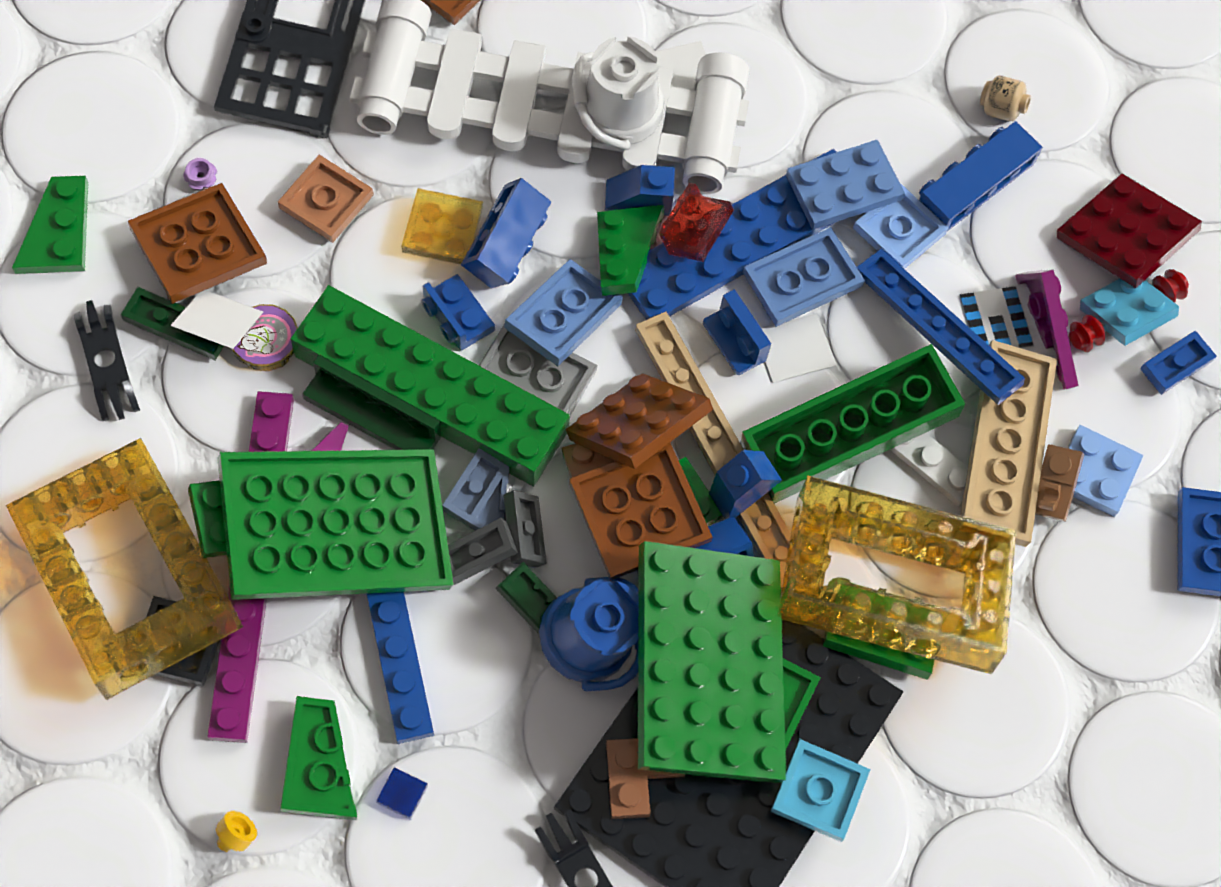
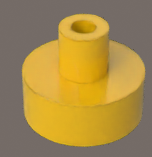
(235, 832)

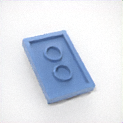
(845, 184)
(803, 276)
(562, 313)

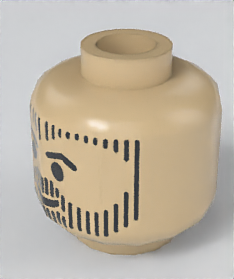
(1005, 98)

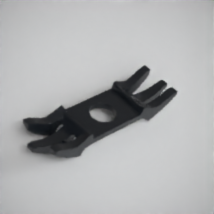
(108, 377)
(573, 856)

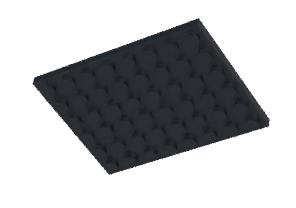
(723, 828)

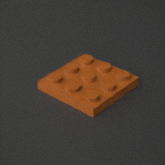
(197, 242)
(639, 420)
(638, 506)

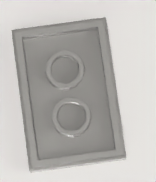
(534, 373)

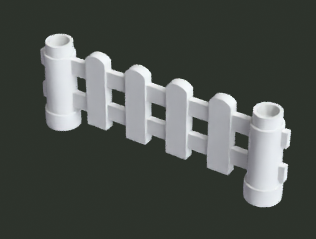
(401, 45)

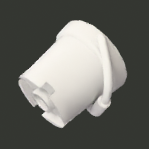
(622, 94)

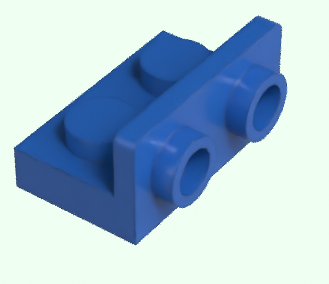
(457, 311)
(737, 334)

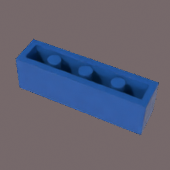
(981, 174)

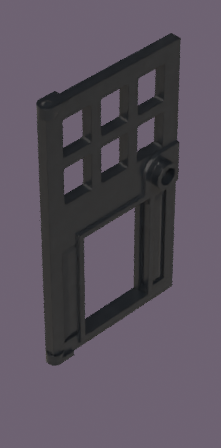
(280, 37)

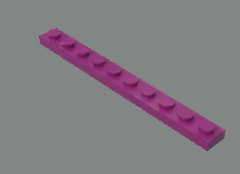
(241, 649)

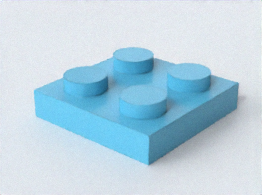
(820, 790)

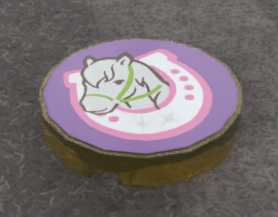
(268, 340)

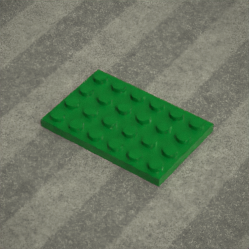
(333, 523)
(710, 664)

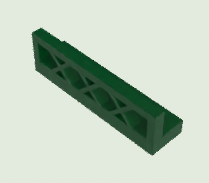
(370, 408)

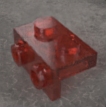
(694, 224)

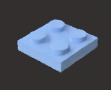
(901, 229)
(1105, 470)

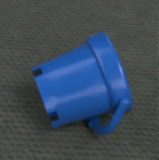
(592, 632)

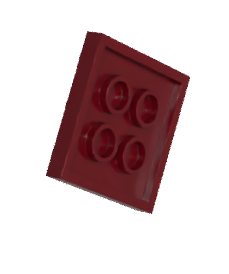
(1129, 230)

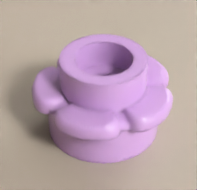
(200, 166)

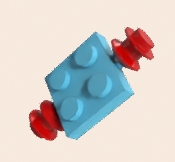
(1127, 310)

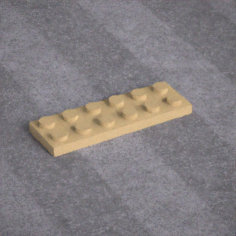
(1010, 447)

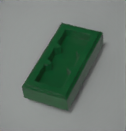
(526, 594)

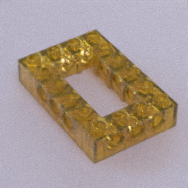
(983, 551)
(158, 640)

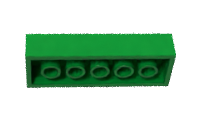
(856, 420)

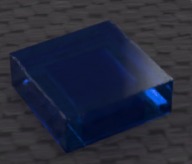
(402, 793)

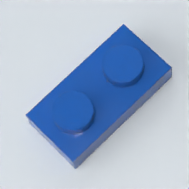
(1178, 362)

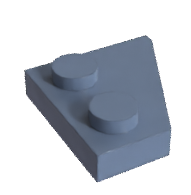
(479, 492)

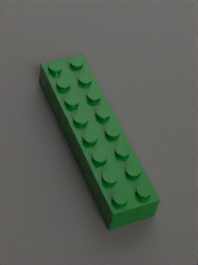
(469, 401)

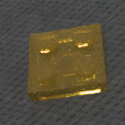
(441, 226)

